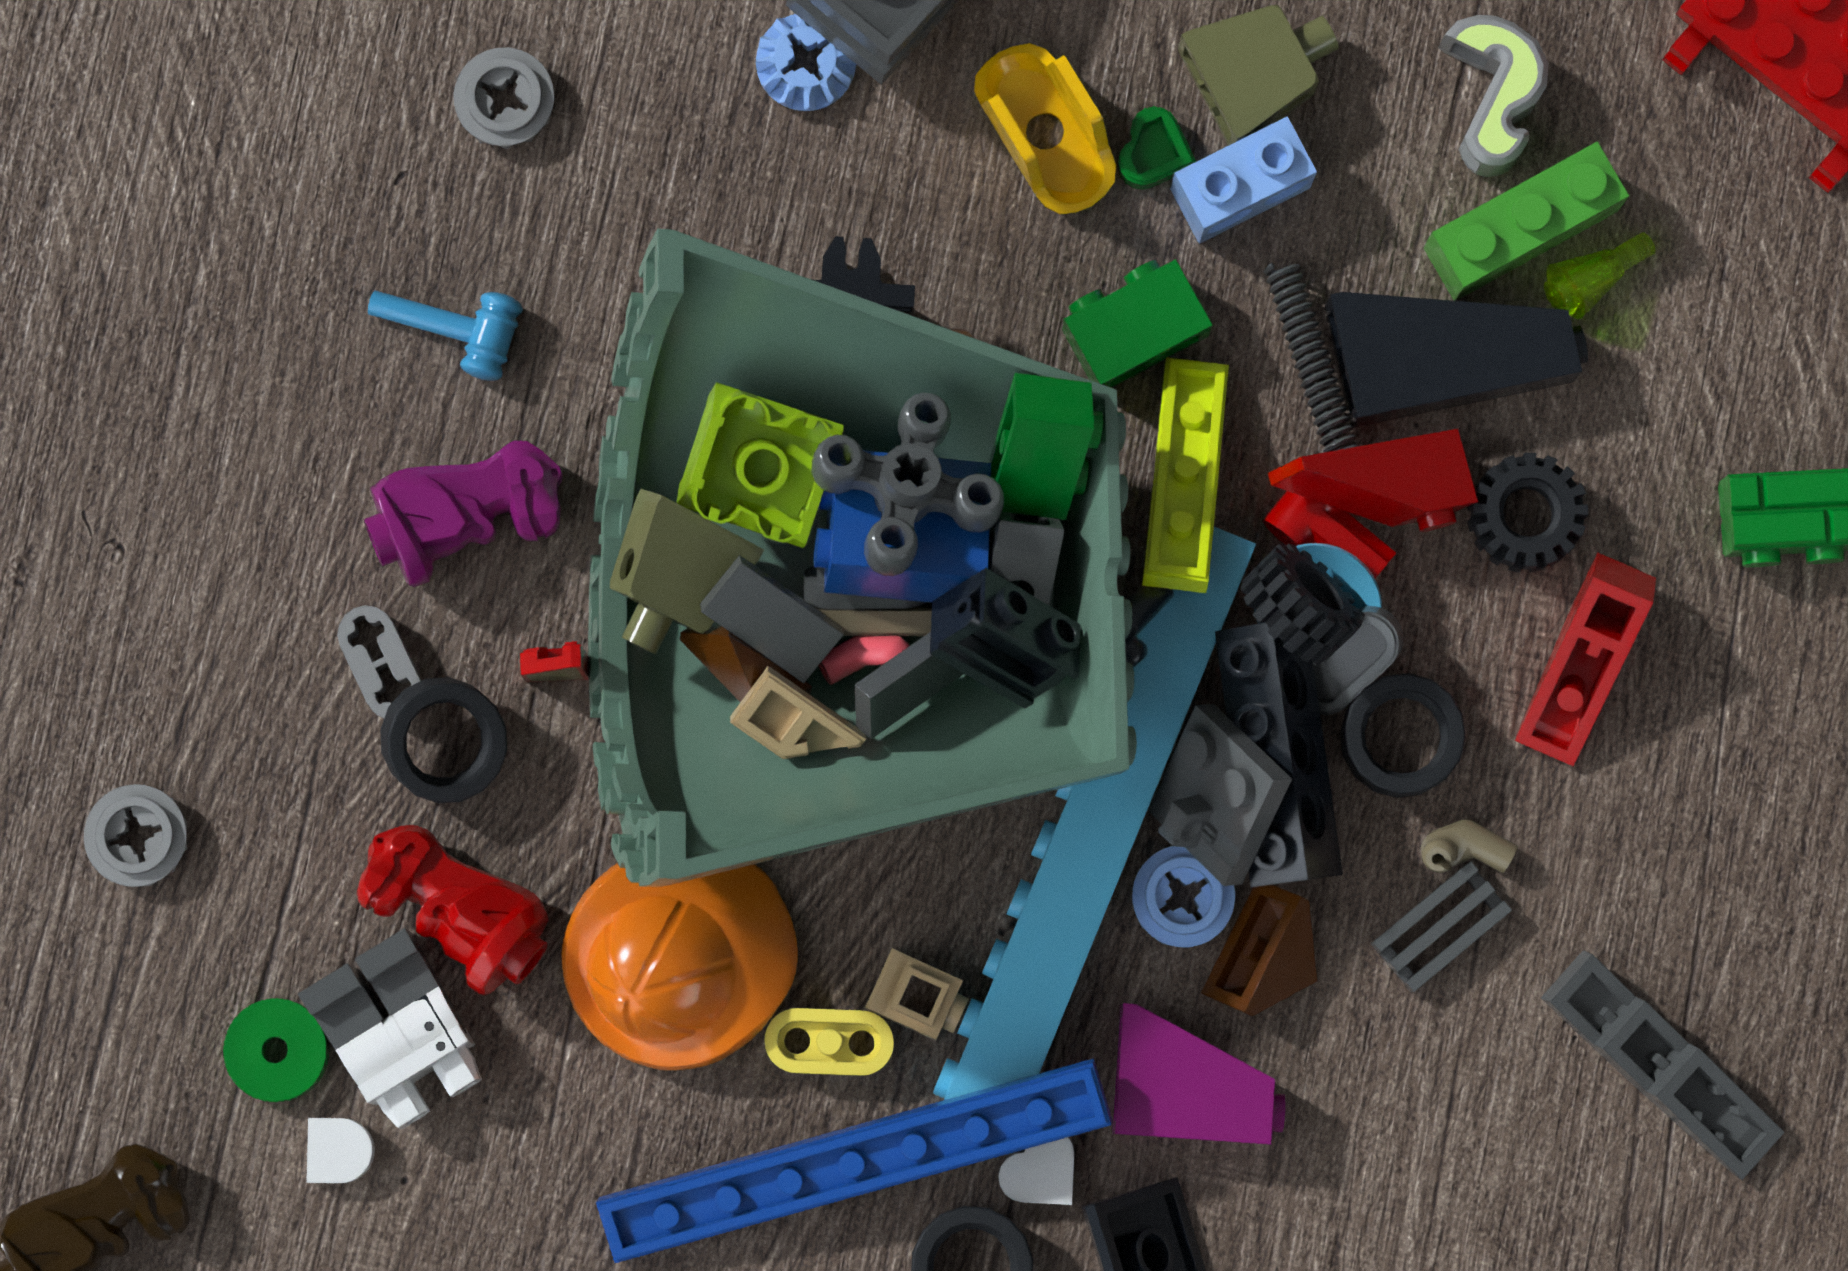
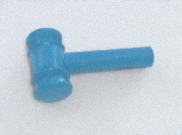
(486, 336)

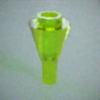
(1584, 280)

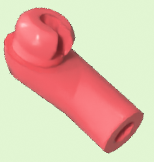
(858, 653)

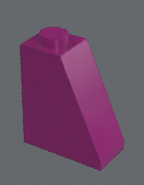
(1188, 1088)

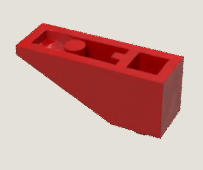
(1389, 480)
(1587, 658)

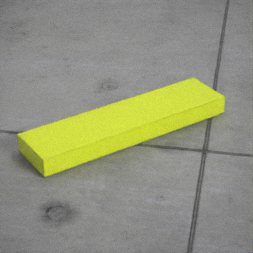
(1185, 475)

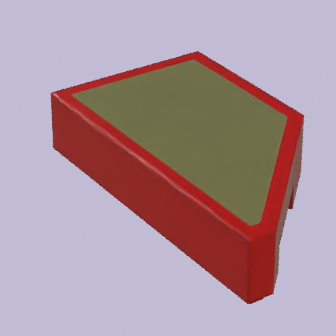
(554, 663)

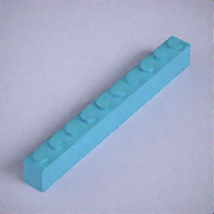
(1090, 847)

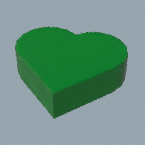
(1154, 150)

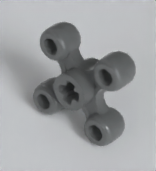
(903, 502)

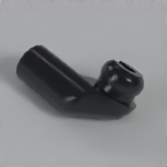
(1145, 604)

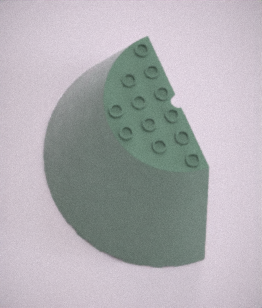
(672, 765)

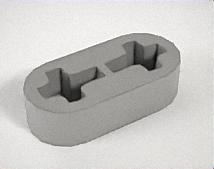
(361, 662)

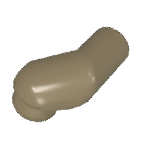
(1463, 842)

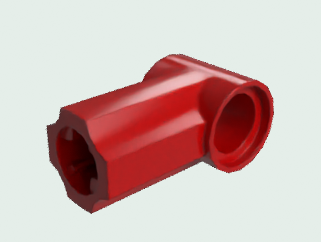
(1304, 521)

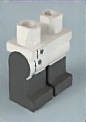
(399, 1049)

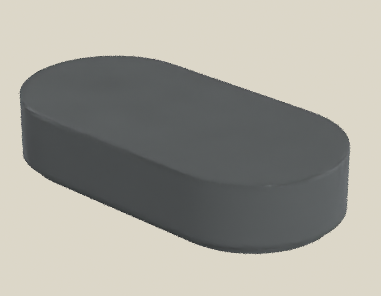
(1358, 660)

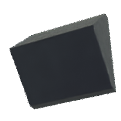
(1144, 1230)

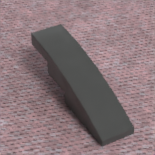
(1663, 1065)

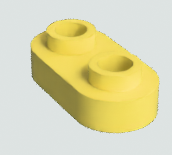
(829, 1041)

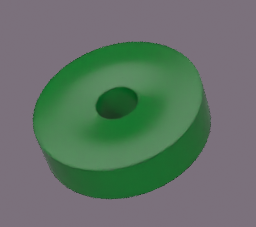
(246, 1050)

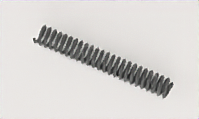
(1301, 359)

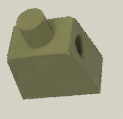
(1255, 67)
(670, 566)

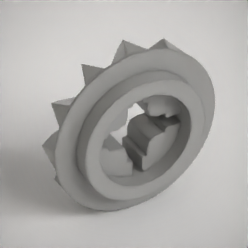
(496, 70)
(110, 820)

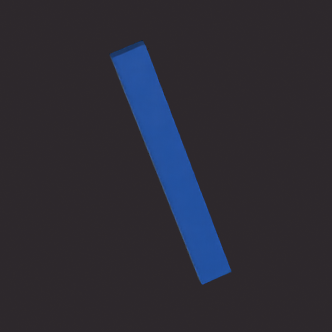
(854, 1161)

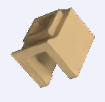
(893, 983)

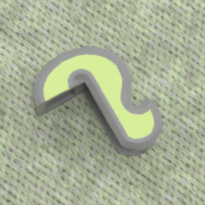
(1518, 82)

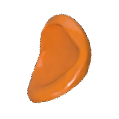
(679, 967)

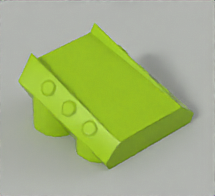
(755, 465)

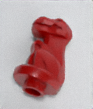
(472, 913)

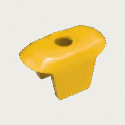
(1031, 83)

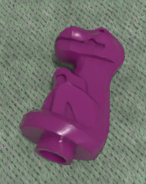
(445, 507)

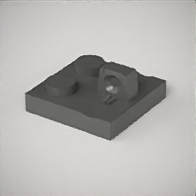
(1218, 795)

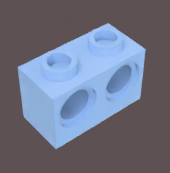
(1243, 180)

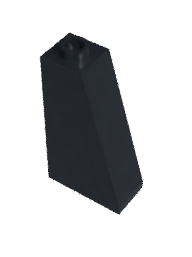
(1442, 354)

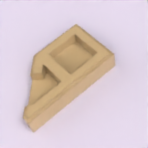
(791, 719)

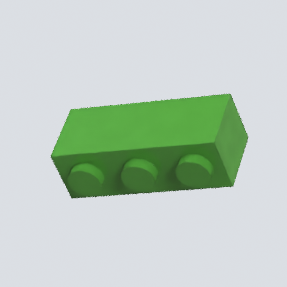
(1525, 221)

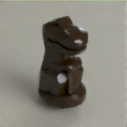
(85, 1222)

